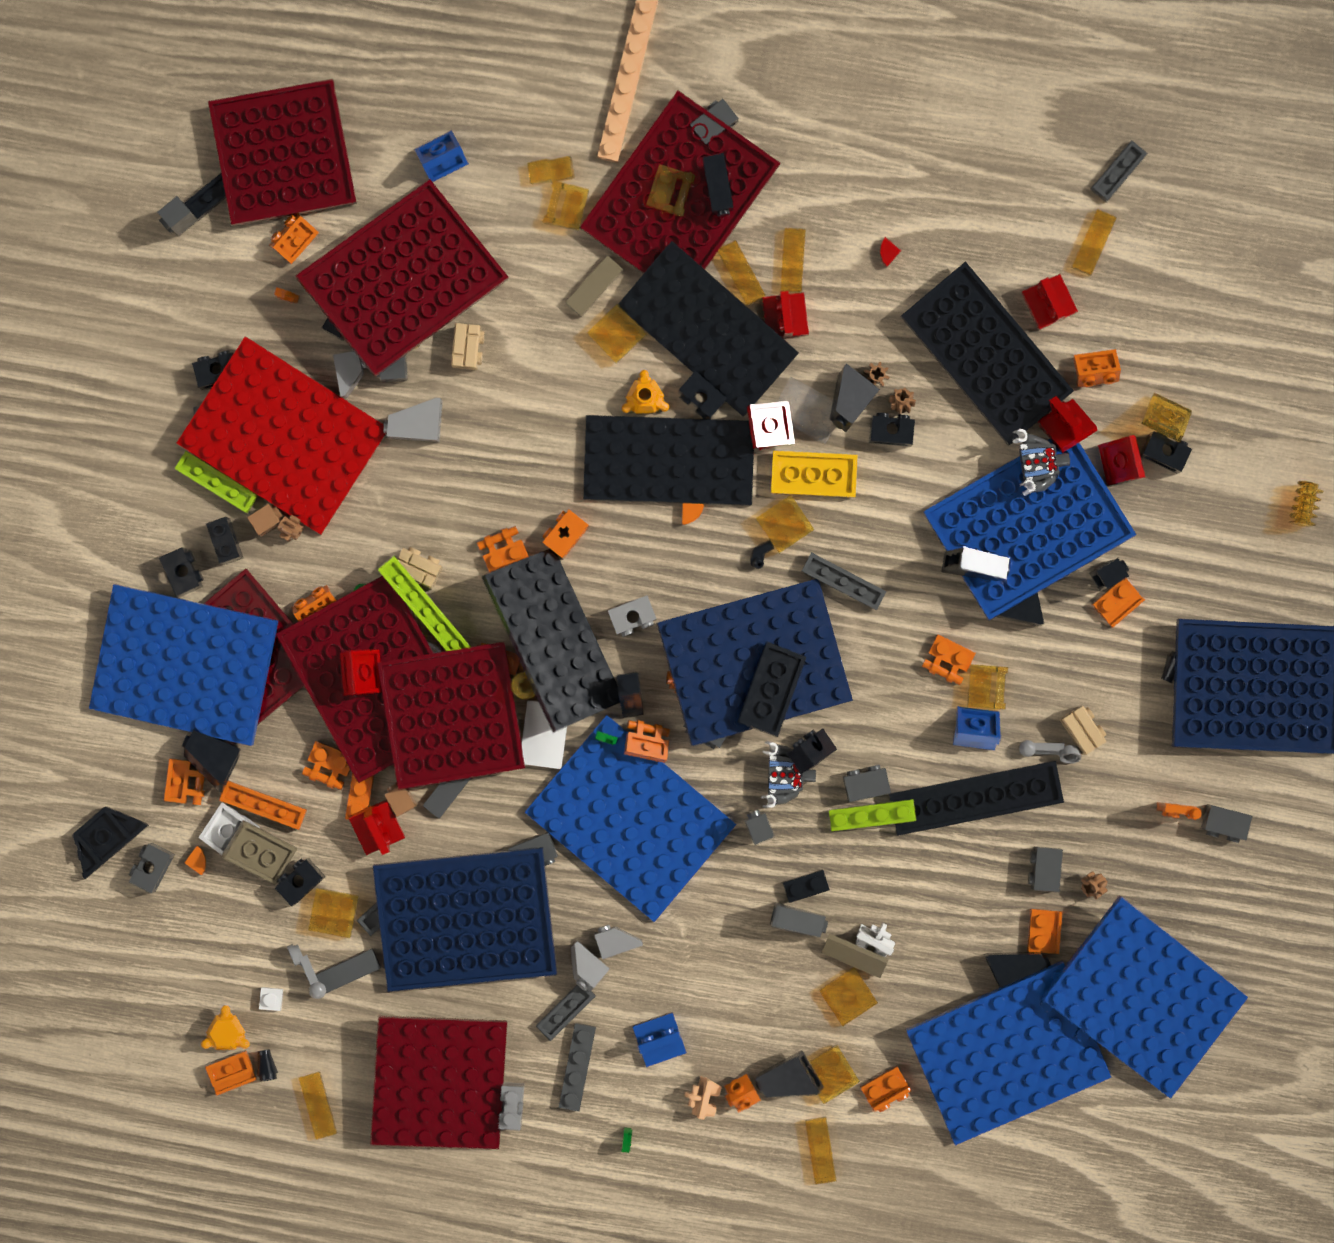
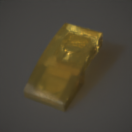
(550, 170)

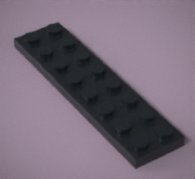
(981, 797)

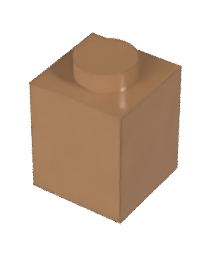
(265, 519)
(400, 800)

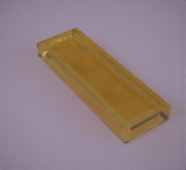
(1094, 242)
(792, 260)
(741, 273)
(318, 1105)
(820, 1150)

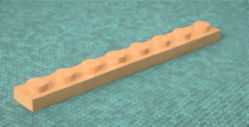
(627, 80)

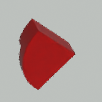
(888, 252)

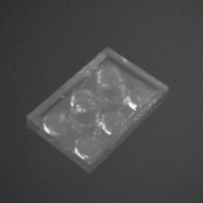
(808, 410)

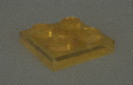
(616, 333)
(1166, 417)
(785, 524)
(333, 912)
(848, 996)
(833, 1073)

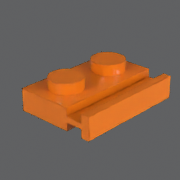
(1118, 602)
(1044, 931)
(231, 1072)

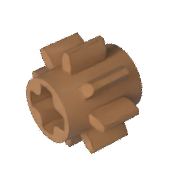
(881, 372)
(902, 401)
(290, 528)
(1094, 885)

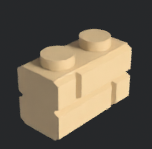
(466, 346)
(421, 569)
(1083, 729)

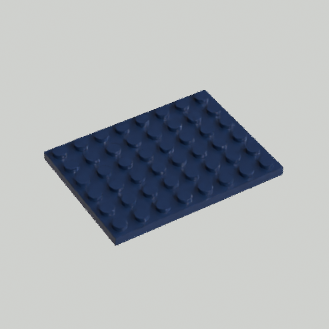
(718, 650)
(1254, 686)
(465, 919)

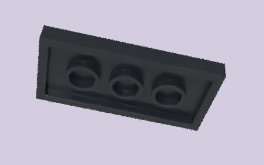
(771, 689)

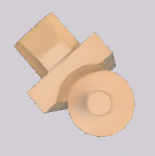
(700, 1098)

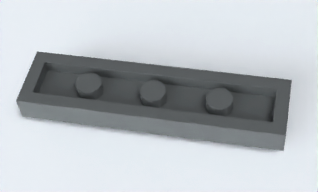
(843, 581)
(577, 1067)

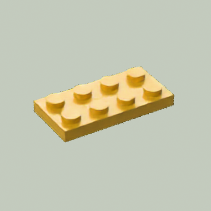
(814, 474)

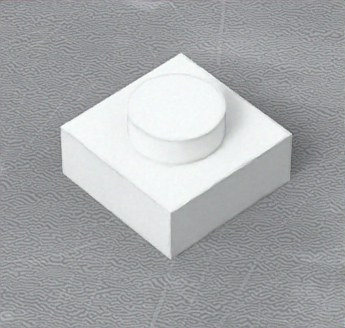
(271, 999)

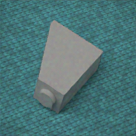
(416, 422)

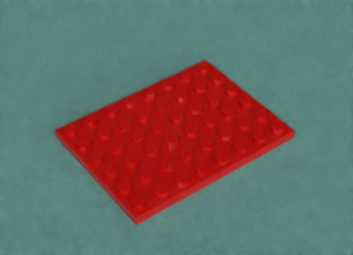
(282, 435)

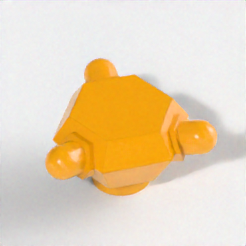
(645, 396)
(225, 1032)

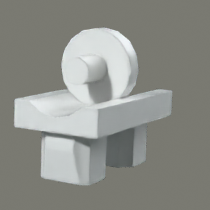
(876, 937)

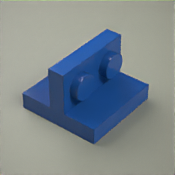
(441, 156)
(977, 728)
(659, 1039)

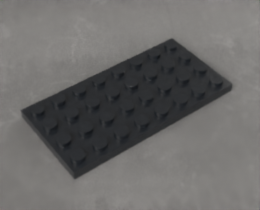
(708, 328)
(986, 352)
(668, 460)
(552, 639)

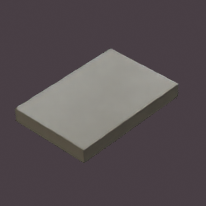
(259, 852)

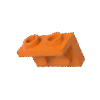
(293, 238)
(1097, 368)
(317, 600)
(886, 1089)

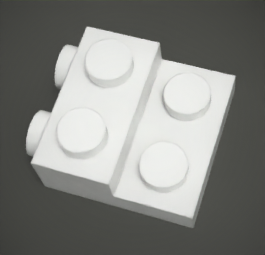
(222, 827)

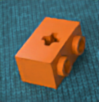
(576, 527)

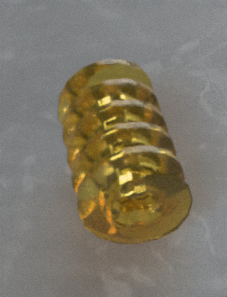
(1306, 504)
(519, 691)

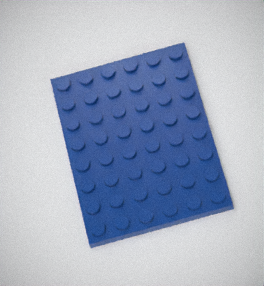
(1040, 532)
(183, 664)
(630, 820)
(1144, 997)
(1004, 1056)

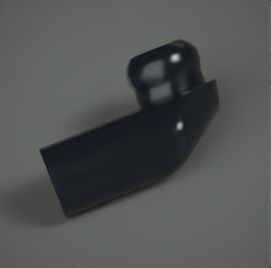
(758, 554)

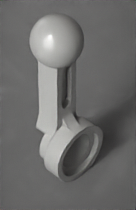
(1068, 754)
(317, 989)

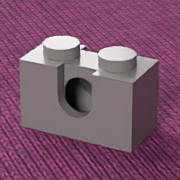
(641, 606)
(510, 1096)

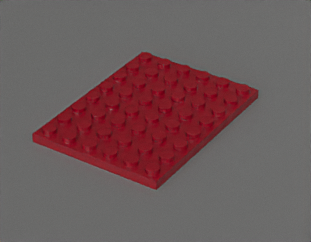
(642, 232)
(402, 277)
(362, 620)

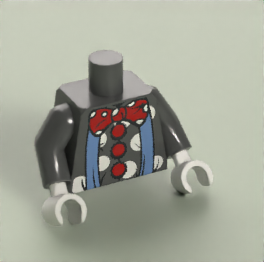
(1038, 462)
(783, 776)

